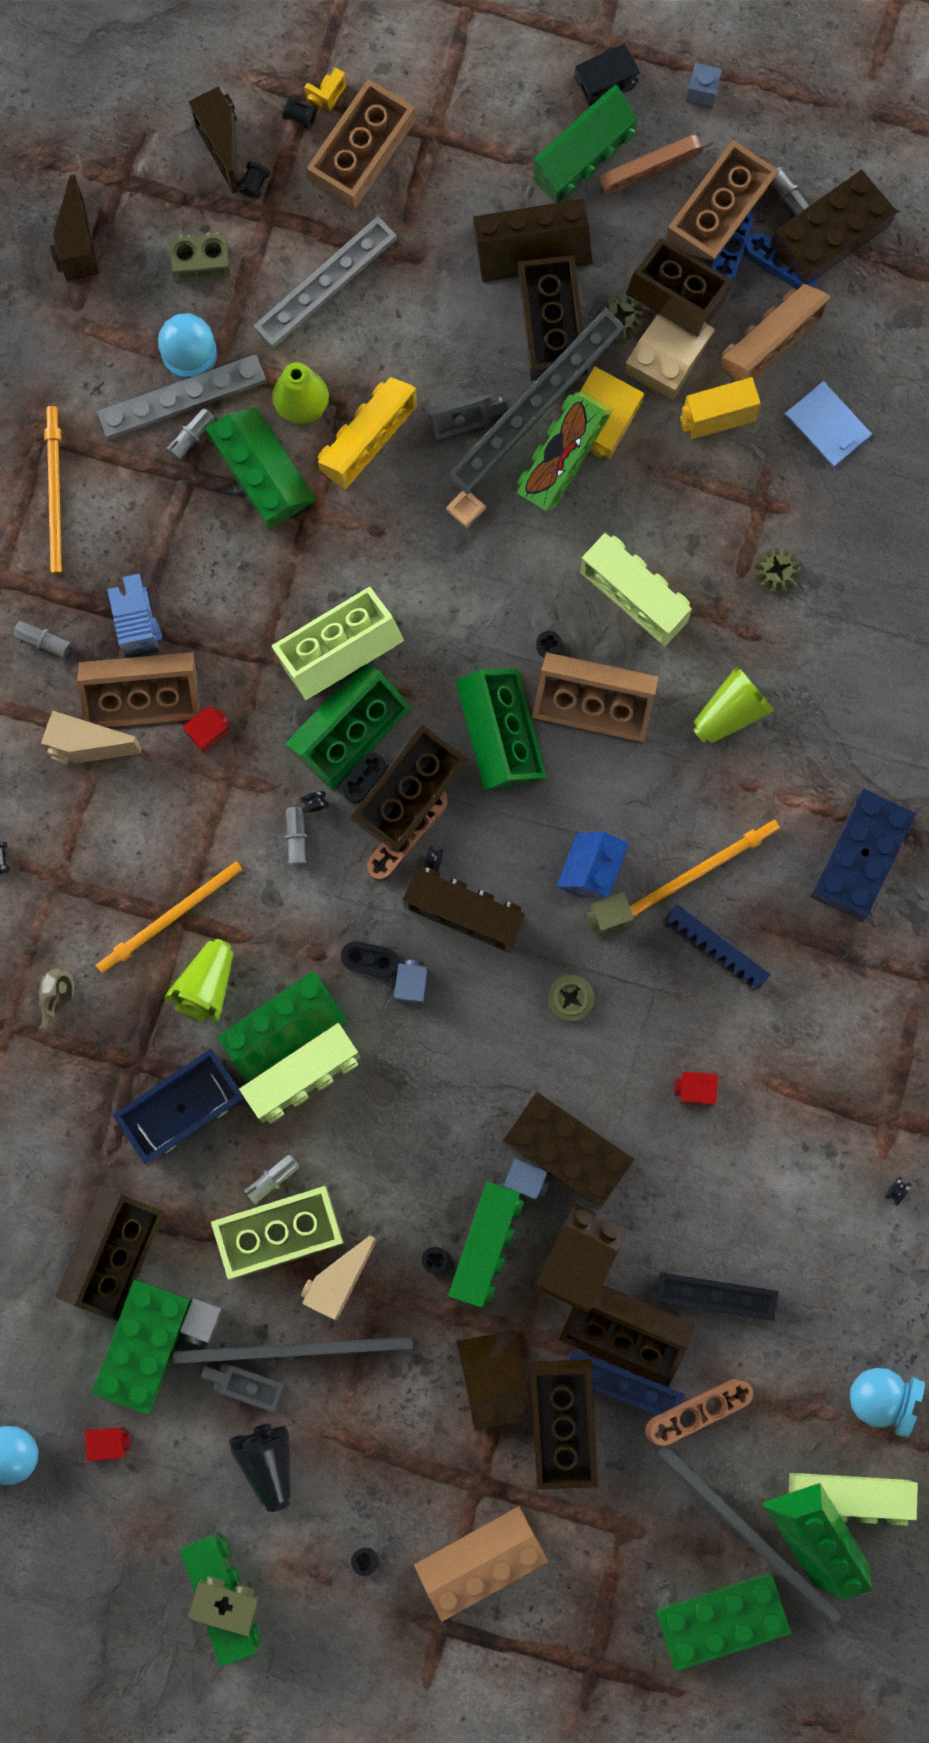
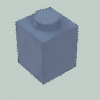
(703, 85)
(411, 982)
(527, 1180)

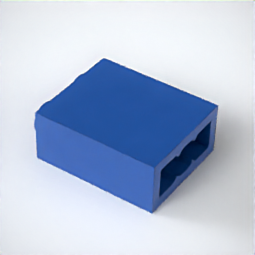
(592, 865)

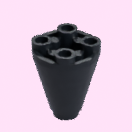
(266, 1464)

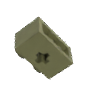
(235, 1619)

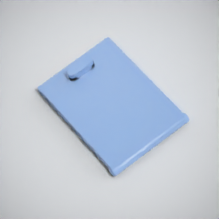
(828, 424)

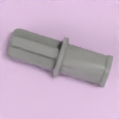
(789, 192)
(190, 434)
(42, 639)
(296, 836)
(271, 1179)

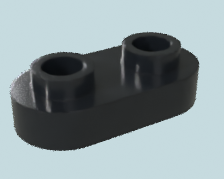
(370, 959)

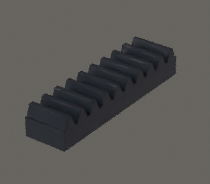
(717, 1296)

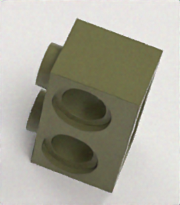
(199, 265)
(610, 915)

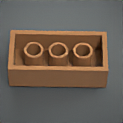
(361, 144)

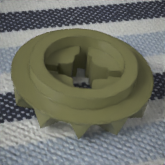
(632, 322)
(771, 581)
(584, 997)

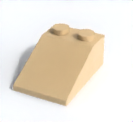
(666, 356)
(83, 741)
(334, 1284)

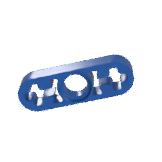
(759, 258)
(733, 266)

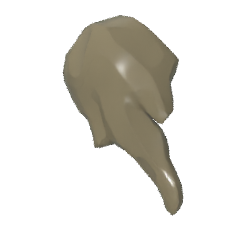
(55, 988)

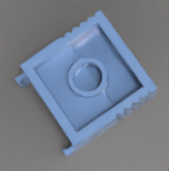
(133, 618)

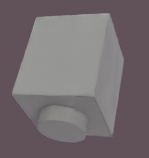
(201, 1322)

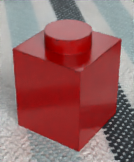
(207, 728)
(697, 1088)
(107, 1443)

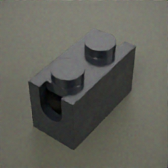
(605, 71)

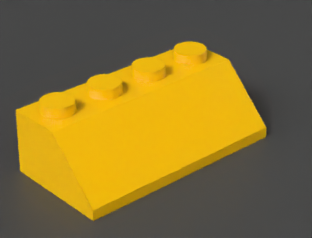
(368, 431)

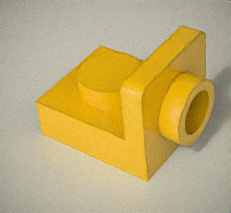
(329, 91)

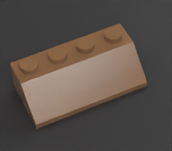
(721, 202)
(775, 334)
(139, 690)
(595, 697)
(480, 1563)

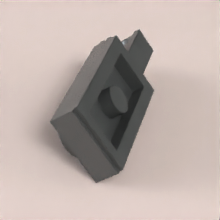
(466, 415)
(245, 1386)

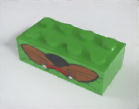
(564, 451)

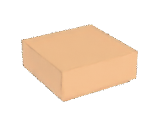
(465, 508)

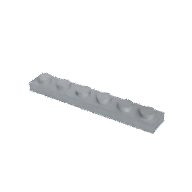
(325, 282)
(181, 397)

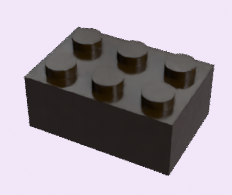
(679, 287)

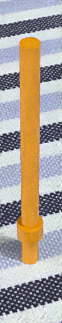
(52, 436)
(751, 840)
(124, 951)

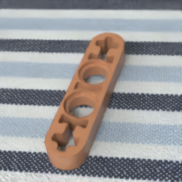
(650, 164)
(411, 842)
(698, 1408)

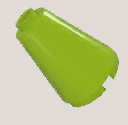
(300, 394)
(731, 708)
(203, 984)

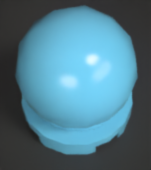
(187, 346)
(884, 1399)
(17, 1455)

